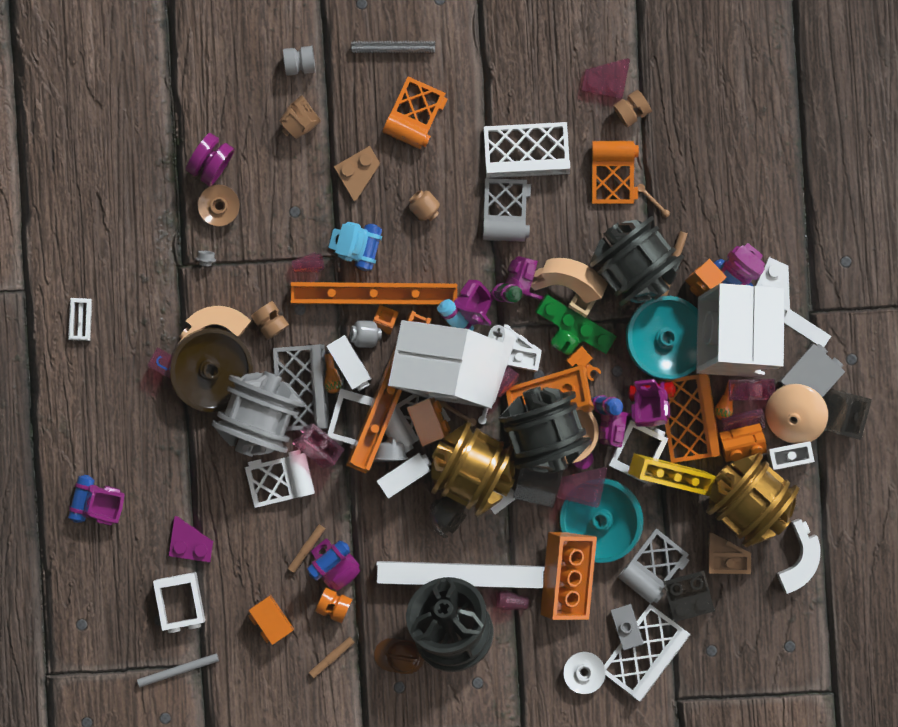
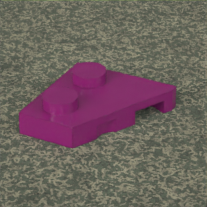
(189, 542)

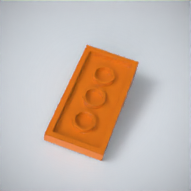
(568, 380)

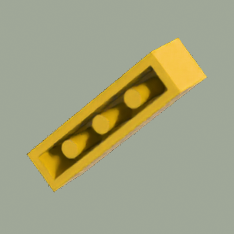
(671, 474)

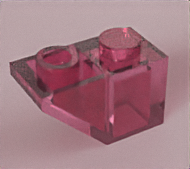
(751, 389)

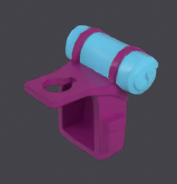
(469, 306)

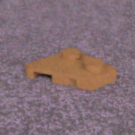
(358, 171)
(727, 557)

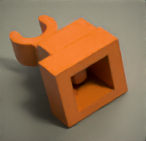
(581, 357)

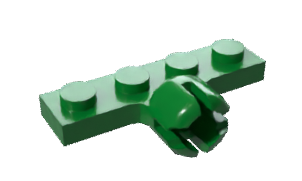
(573, 327)

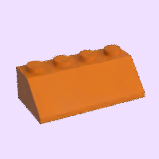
(568, 576)

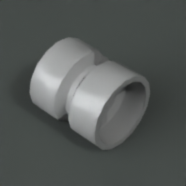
(299, 60)

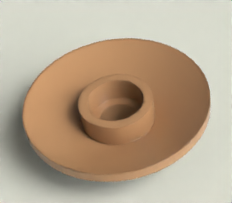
(208, 201)

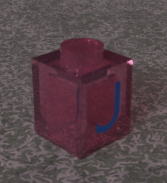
(160, 361)

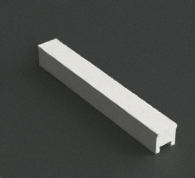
(476, 574)

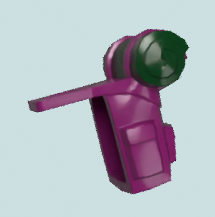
(518, 282)

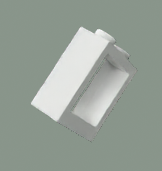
(349, 363)
(350, 396)
(656, 433)
(404, 474)
(177, 580)

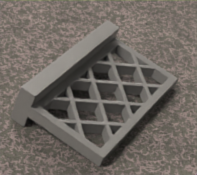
(317, 371)

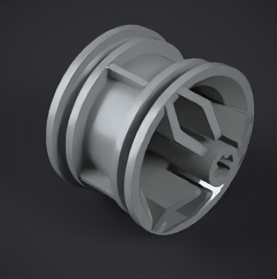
(258, 413)

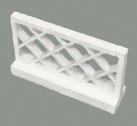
(531, 167)
(656, 667)

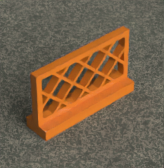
(708, 419)

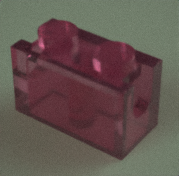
(318, 446)

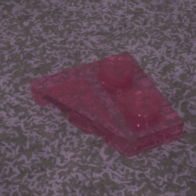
(607, 79)
(583, 487)

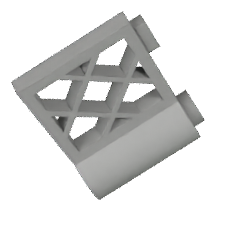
(506, 227)
(646, 582)

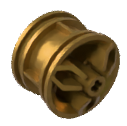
(473, 468)
(752, 500)

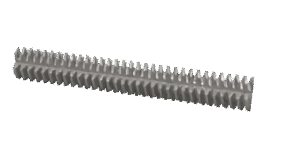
(394, 47)

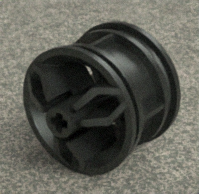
(636, 261)
(545, 430)
(433, 615)

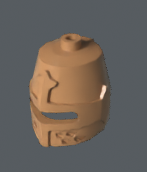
(299, 118)

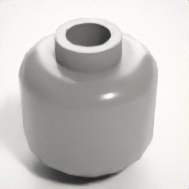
(365, 334)

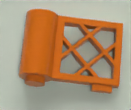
(409, 129)
(614, 154)

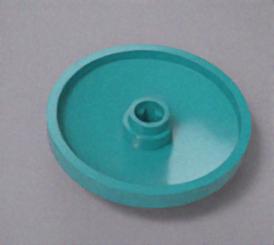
(664, 337)
(614, 523)

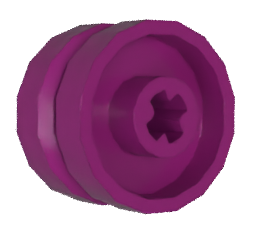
(210, 159)

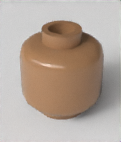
(424, 205)

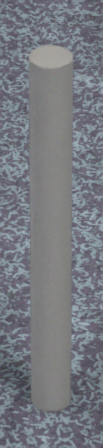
(177, 670)

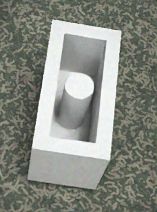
(790, 456)

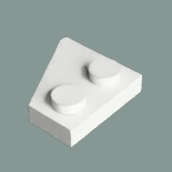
(776, 276)
(524, 354)

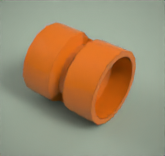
(336, 612)

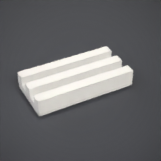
(81, 301)

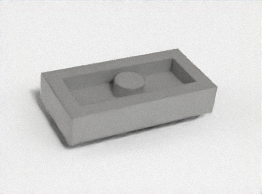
(627, 627)

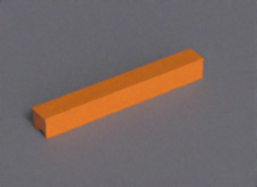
(372, 293)
(378, 415)

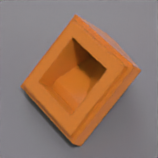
(385, 318)

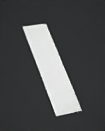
(806, 328)

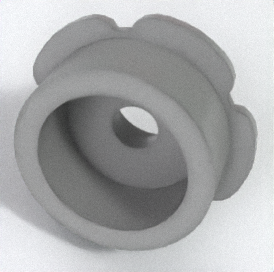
(206, 258)

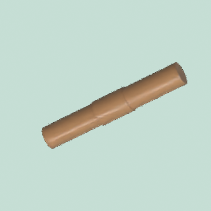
(307, 547)
(331, 657)

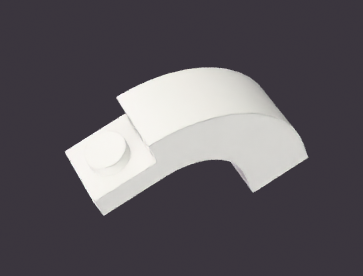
(808, 560)

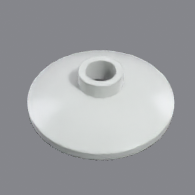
(590, 682)

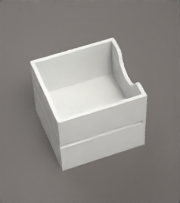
(740, 330)
(446, 363)

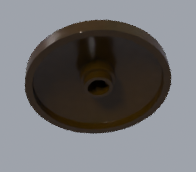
(203, 366)

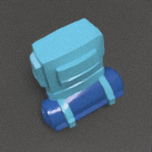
(357, 244)

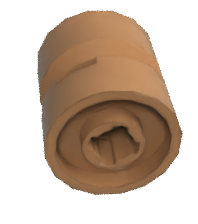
(633, 107)
(269, 320)

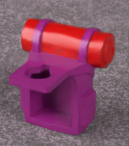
(651, 402)

